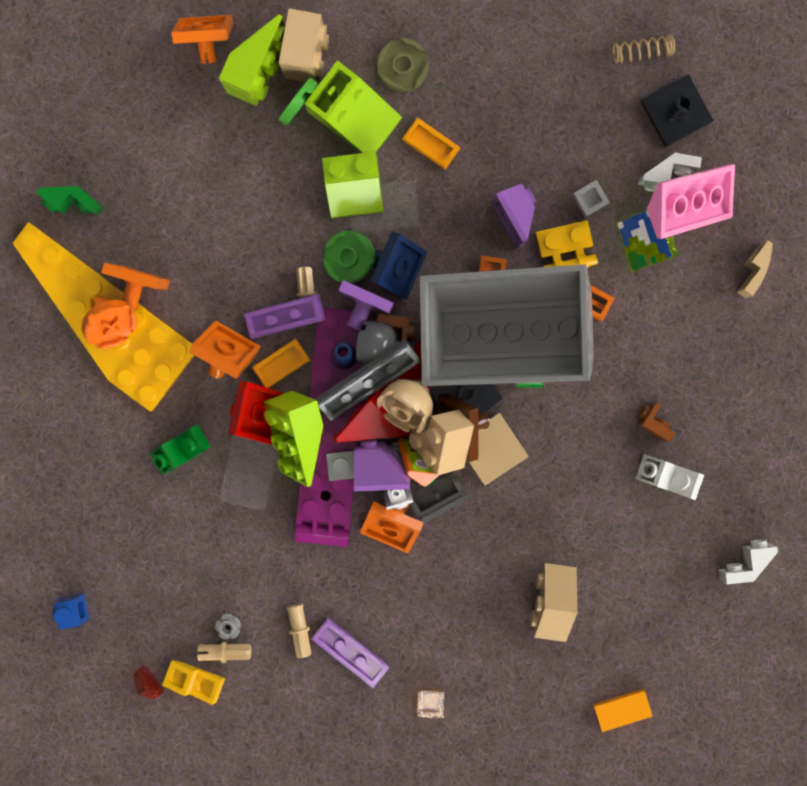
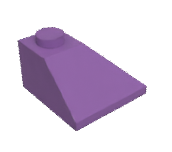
(516, 212)
(378, 467)

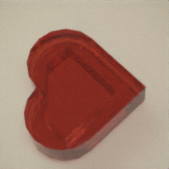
(147, 684)

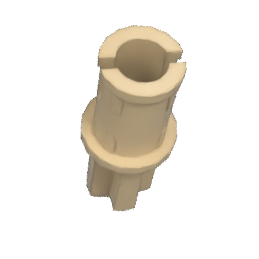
(305, 282)
(299, 630)
(224, 652)

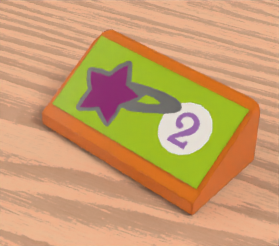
(414, 464)

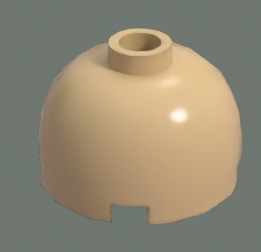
(407, 405)

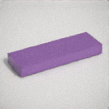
(284, 316)
(350, 652)

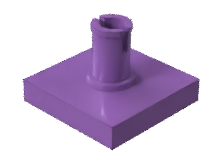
(365, 302)

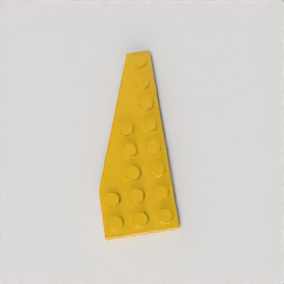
(151, 355)

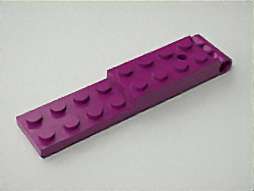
(319, 518)

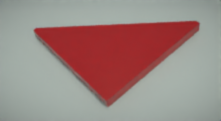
(368, 419)

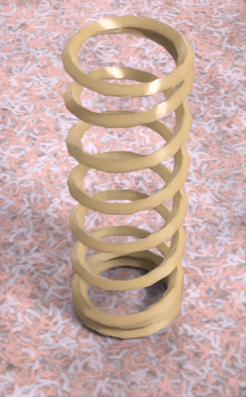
(669, 39)

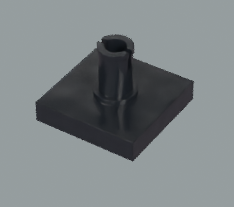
(676, 110)
(480, 396)

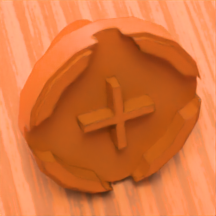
(108, 322)

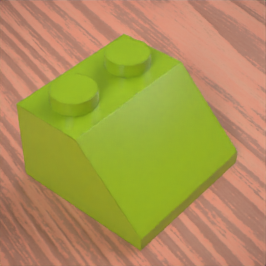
(353, 185)

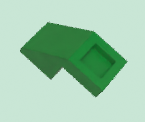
(63, 197)
(180, 450)

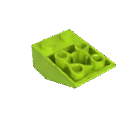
(254, 62)
(352, 110)
(296, 434)

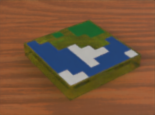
(641, 243)

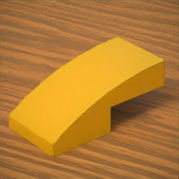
(194, 681)

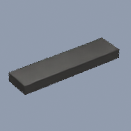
(368, 380)

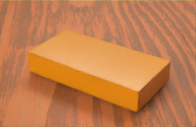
(431, 143)
(281, 363)
(622, 710)

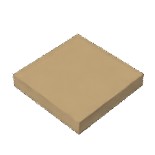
(497, 450)

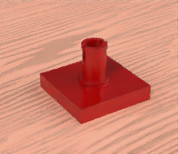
(248, 412)

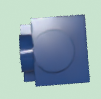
(67, 612)

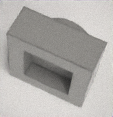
(590, 198)
(340, 465)

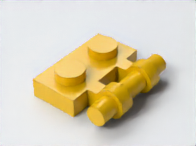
(566, 239)

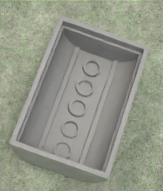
(507, 326)

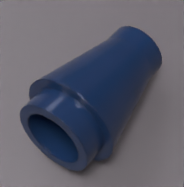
(343, 362)

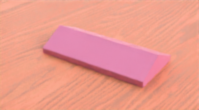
(692, 201)

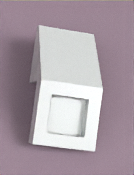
(681, 163)
(669, 477)
(755, 560)

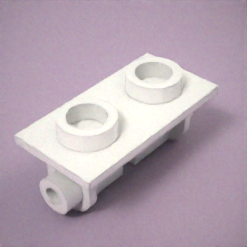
(397, 498)

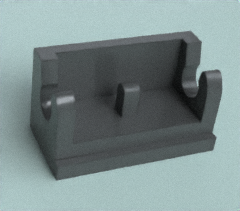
(438, 498)

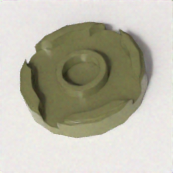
(402, 73)

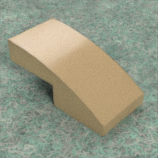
(758, 263)

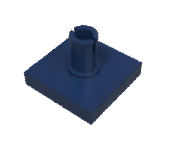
(398, 265)

